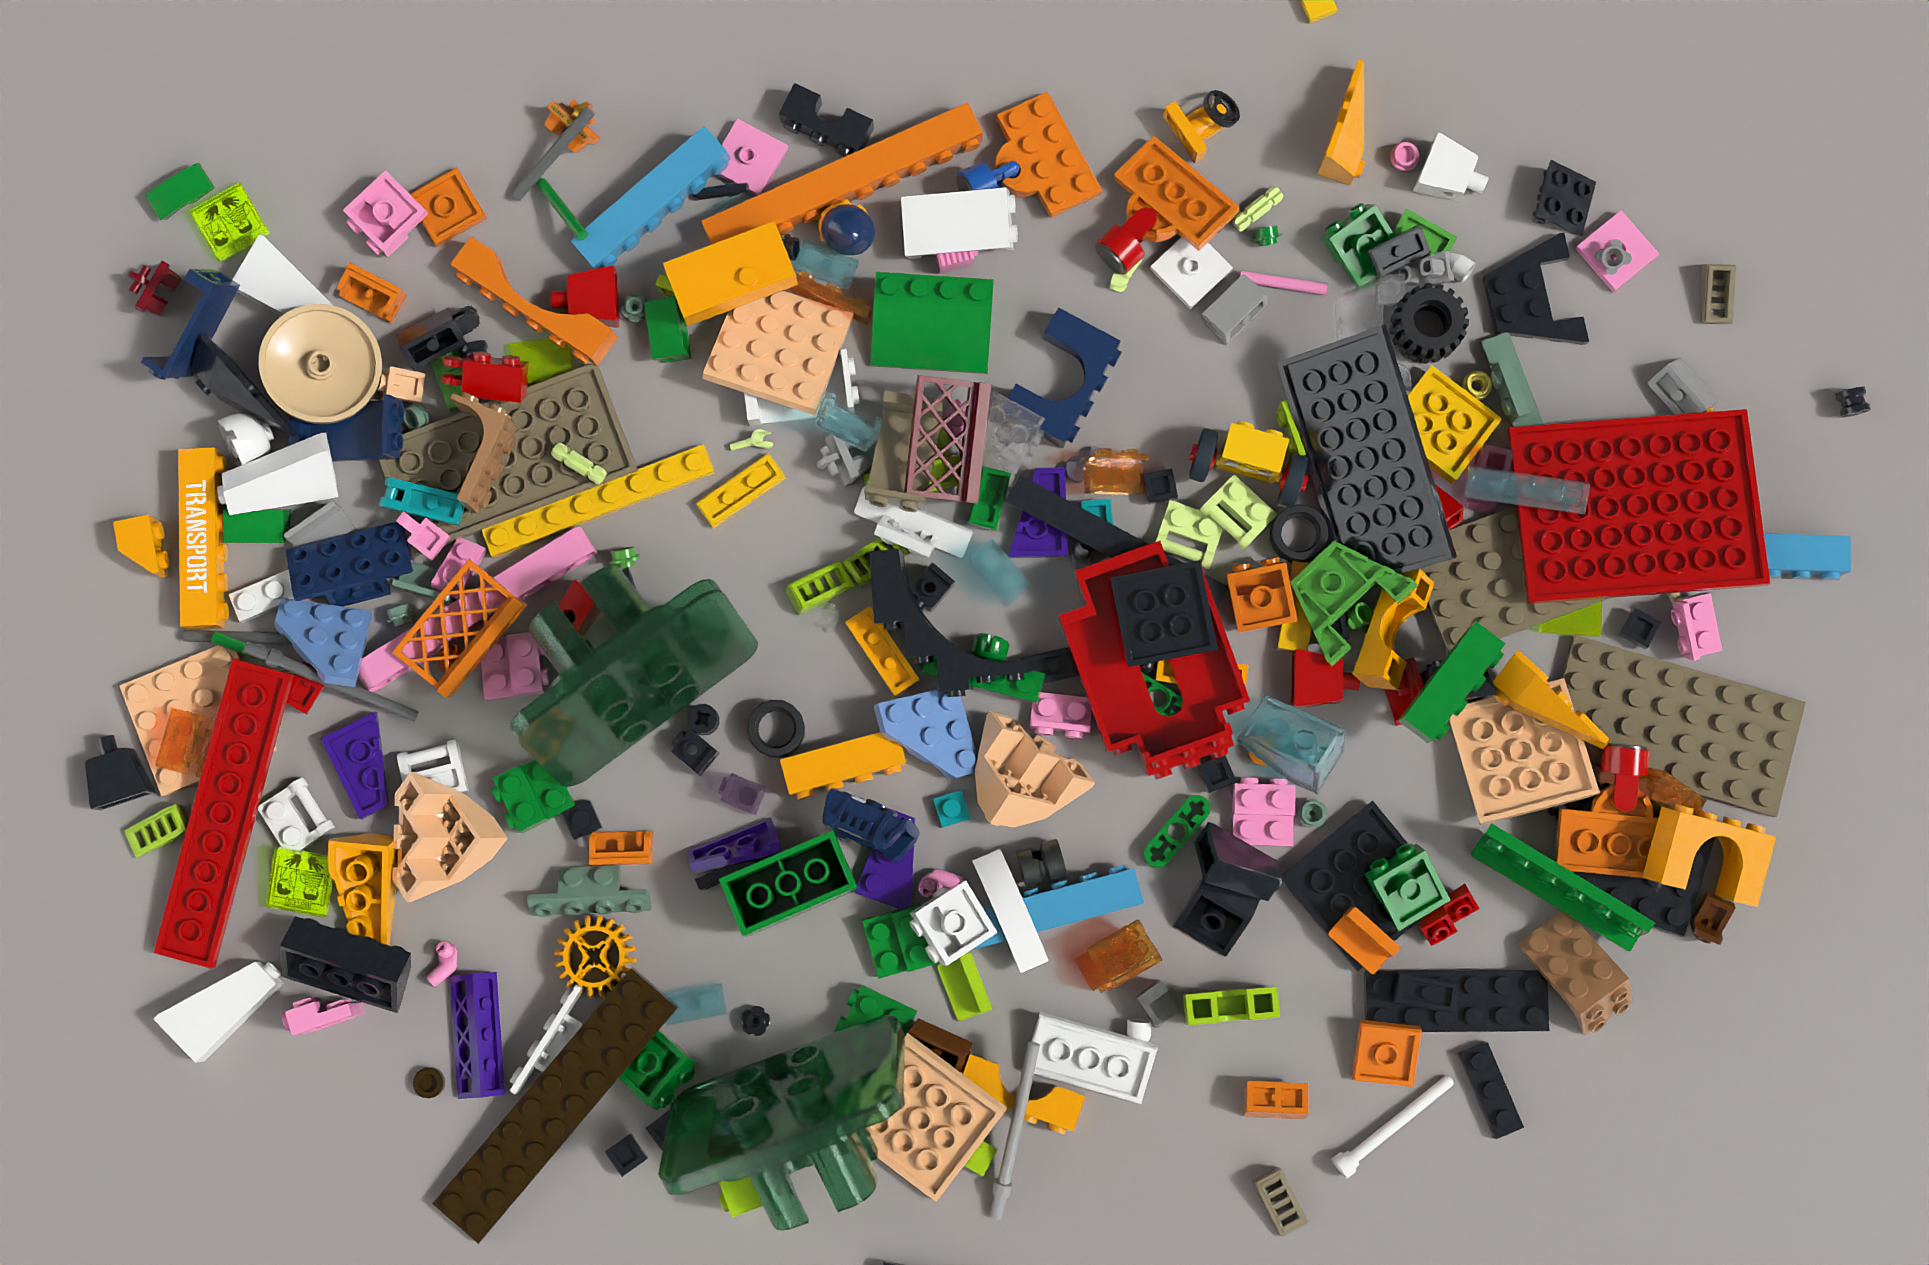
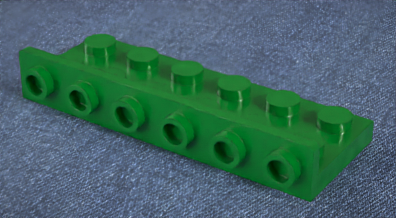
(1561, 888)

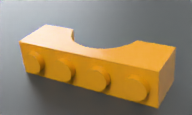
(1378, 661)
(1057, 1107)

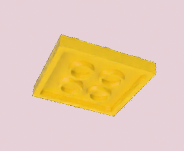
(1449, 423)

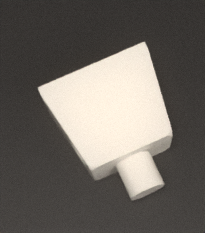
(1449, 171)

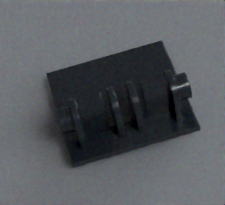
(1564, 198)

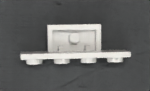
(915, 530)
(559, 1030)

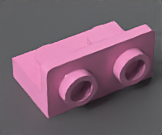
(1696, 626)
(1061, 714)

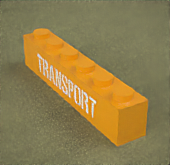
(201, 540)

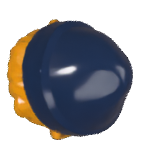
(846, 228)

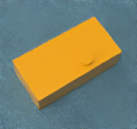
(730, 273)

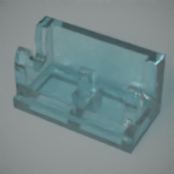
(846, 424)

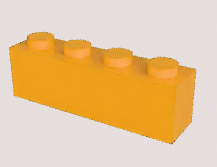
(842, 763)

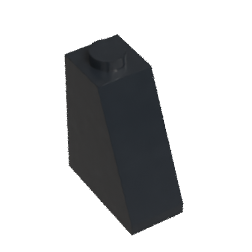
(1236, 864)

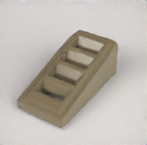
(1728, 284)
(1265, 1181)

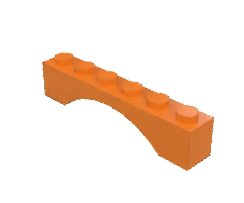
(579, 332)

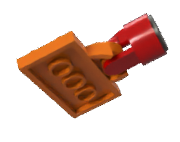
(1164, 201)
(1620, 822)

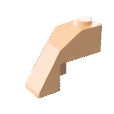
(1022, 775)
(439, 837)

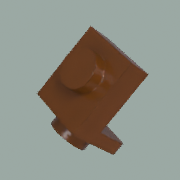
(1711, 918)

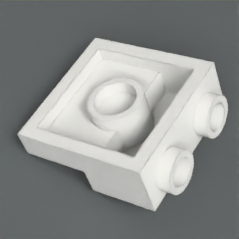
(952, 924)

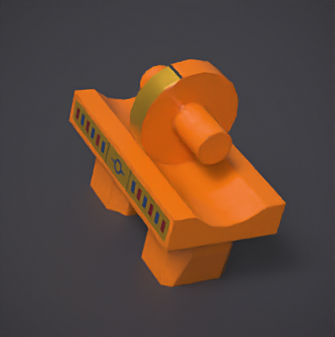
(562, 116)

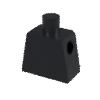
(115, 776)

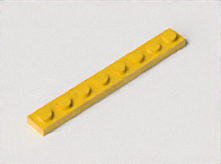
(599, 501)

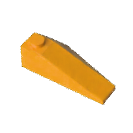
(1346, 143)
(1527, 691)
(364, 882)

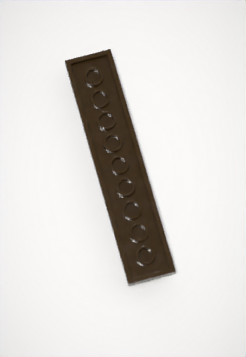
(555, 1105)

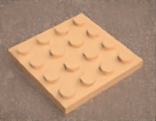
(779, 349)
(187, 685)
(1518, 761)
(938, 1123)

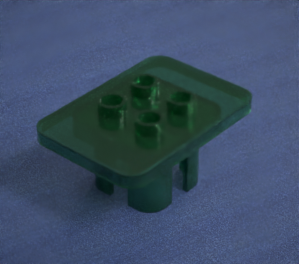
(632, 680)
(790, 1115)

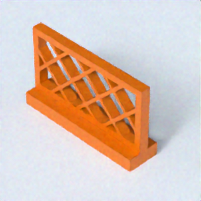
(475, 650)

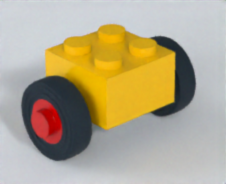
(1251, 455)

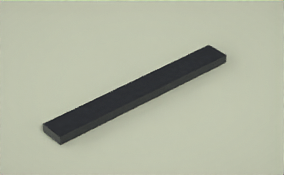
(1085, 525)

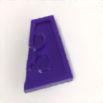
(1034, 536)
(360, 764)
(736, 847)
(886, 880)

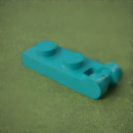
(422, 501)

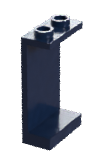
(206, 318)
(366, 436)

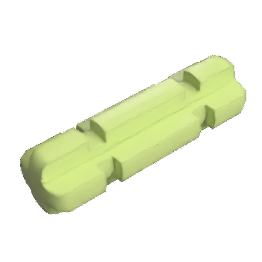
(1257, 208)
(578, 463)

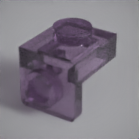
(742, 793)

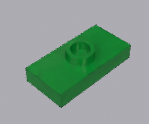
(991, 499)

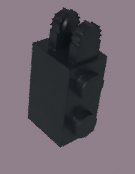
(437, 335)

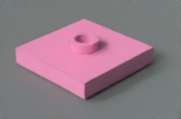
(752, 156)
(1632, 241)

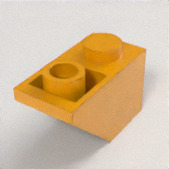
(141, 542)

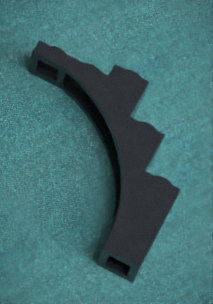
(896, 604)

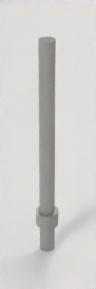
(1002, 1185)

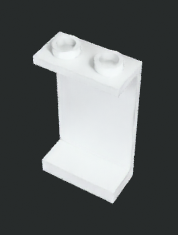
(958, 222)
(766, 412)

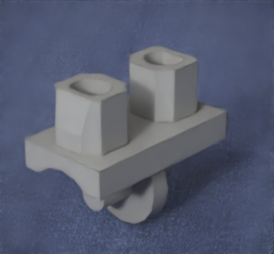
(1431, 269)
(839, 461)

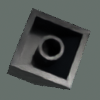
(1216, 916)

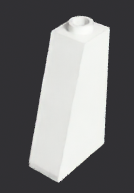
(274, 281)
(281, 478)
(219, 1010)

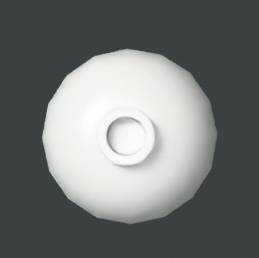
(245, 437)

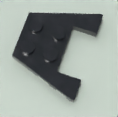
(1520, 297)

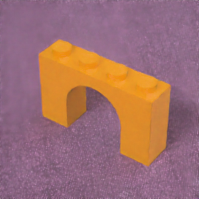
(1680, 836)

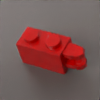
(489, 376)

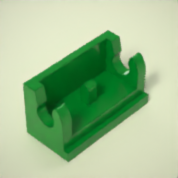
(667, 330)
(256, 526)

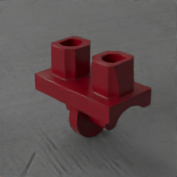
(162, 276)

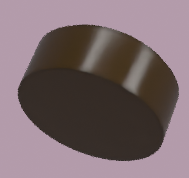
(429, 1082)

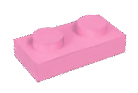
(456, 558)

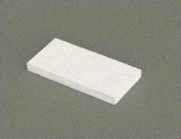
(1093, 1057)

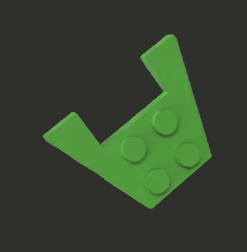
(1334, 584)

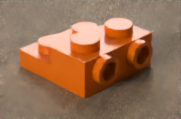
(1261, 595)

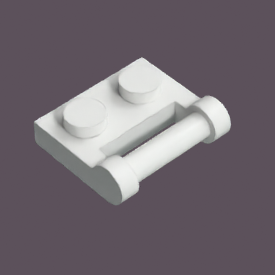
(450, 775)
(287, 822)

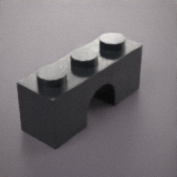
(845, 135)

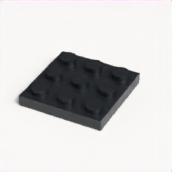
(1164, 613)

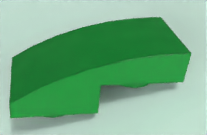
(179, 191)

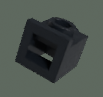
(942, 583)
(702, 759)

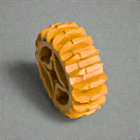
(583, 946)

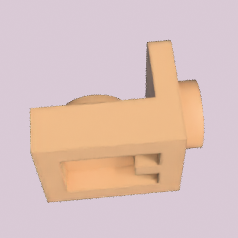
(402, 384)

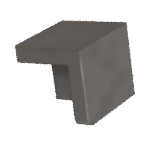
(1157, 1003)

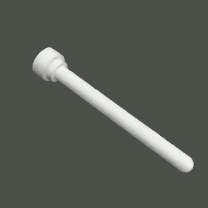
(1348, 1161)

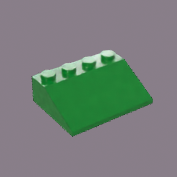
(931, 322)

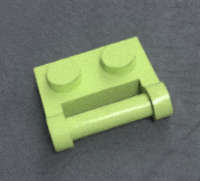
(1243, 506)
(1192, 525)

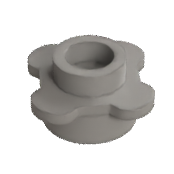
(1605, 256)

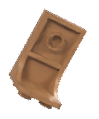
(496, 443)
(1578, 971)

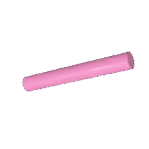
(1286, 283)

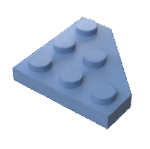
(326, 637)
(931, 730)

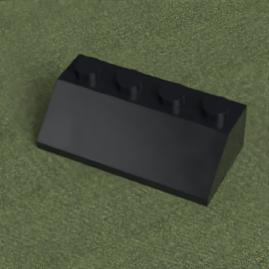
(345, 963)

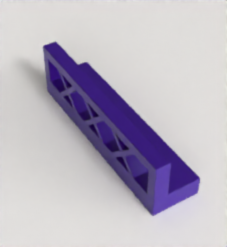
(481, 1035)

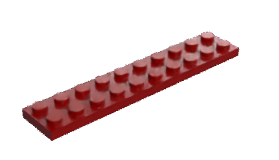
(223, 813)

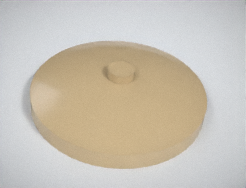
(320, 363)

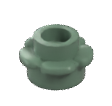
(627, 311)
(415, 416)
(400, 615)
(1319, 809)

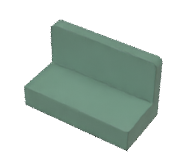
(420, 582)

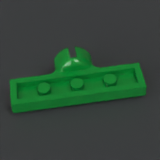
(1024, 689)

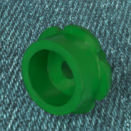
(1267, 235)

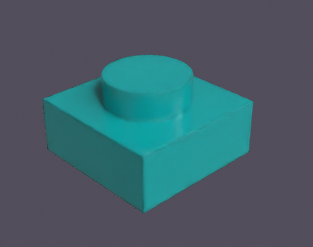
(1100, 508)
(952, 809)

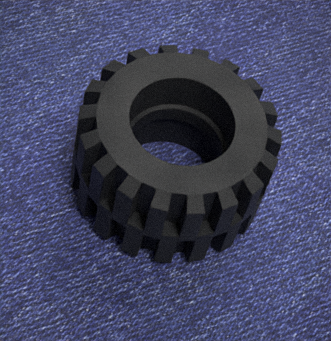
(1442, 304)

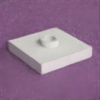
(1191, 272)

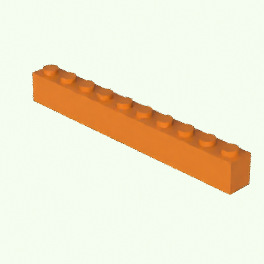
(852, 176)

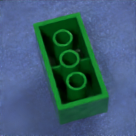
(788, 884)

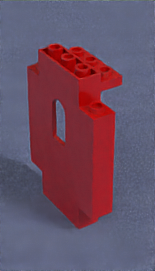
(1119, 692)

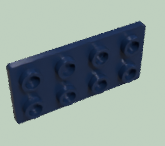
(350, 565)

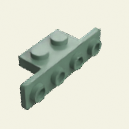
(1511, 381)
(589, 891)

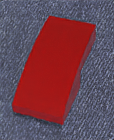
(1439, 923)

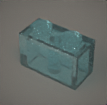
(999, 572)

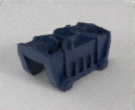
(869, 824)

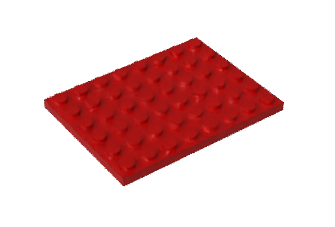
(1663, 512)

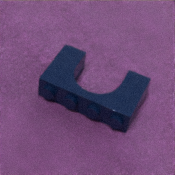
(1094, 352)

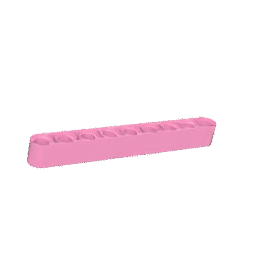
(520, 579)

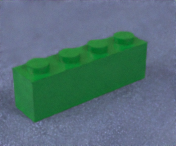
(1451, 683)

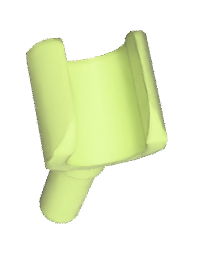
(1119, 281)
(755, 440)

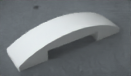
(1010, 910)

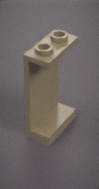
(891, 453)

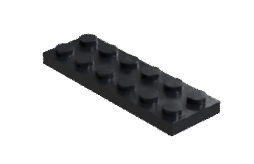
(1484, 1003)

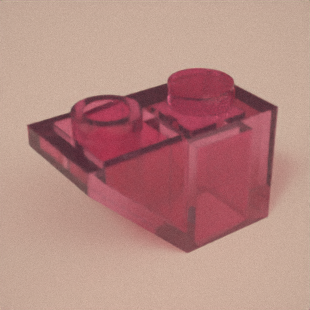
(1491, 458)

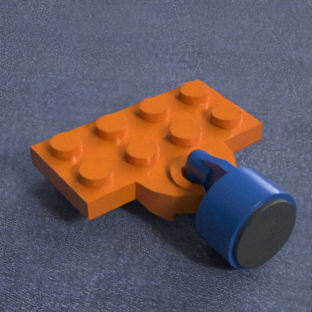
(1036, 159)

